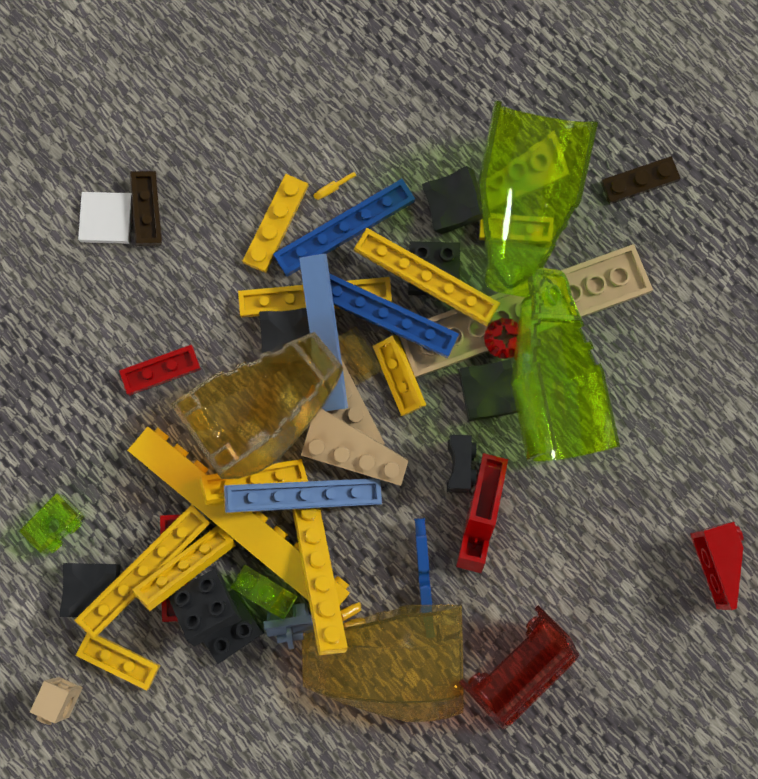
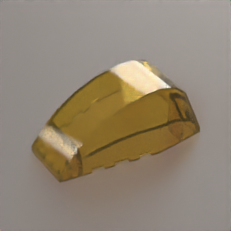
(261, 407)
(395, 664)

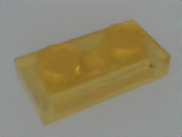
(358, 355)

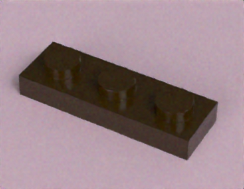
(640, 180)
(145, 208)

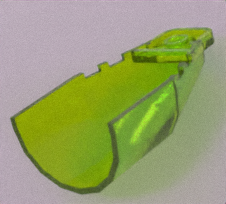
(528, 191)
(555, 379)

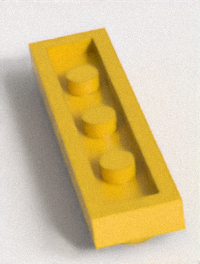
(275, 223)
(282, 472)
(183, 568)

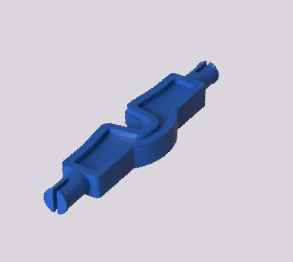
(423, 562)

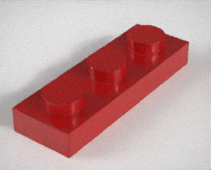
(160, 370)

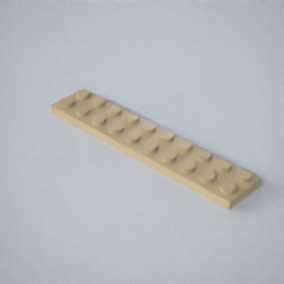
(593, 285)

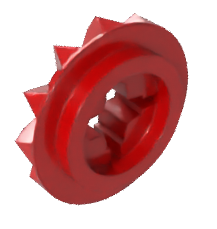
(497, 347)

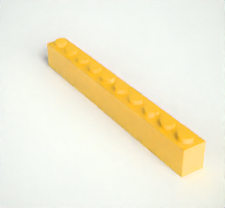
(246, 528)

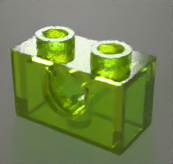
(38, 530)
(264, 592)

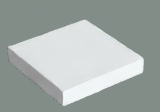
(105, 217)

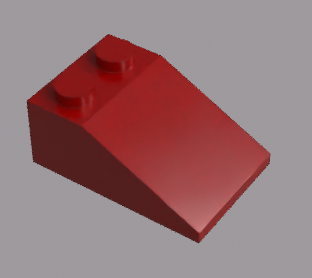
(721, 560)

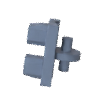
(290, 628)

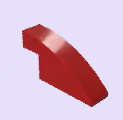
(482, 513)

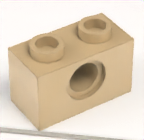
(55, 700)

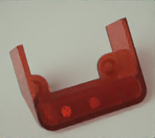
(524, 672)

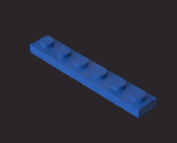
(345, 226)
(392, 317)

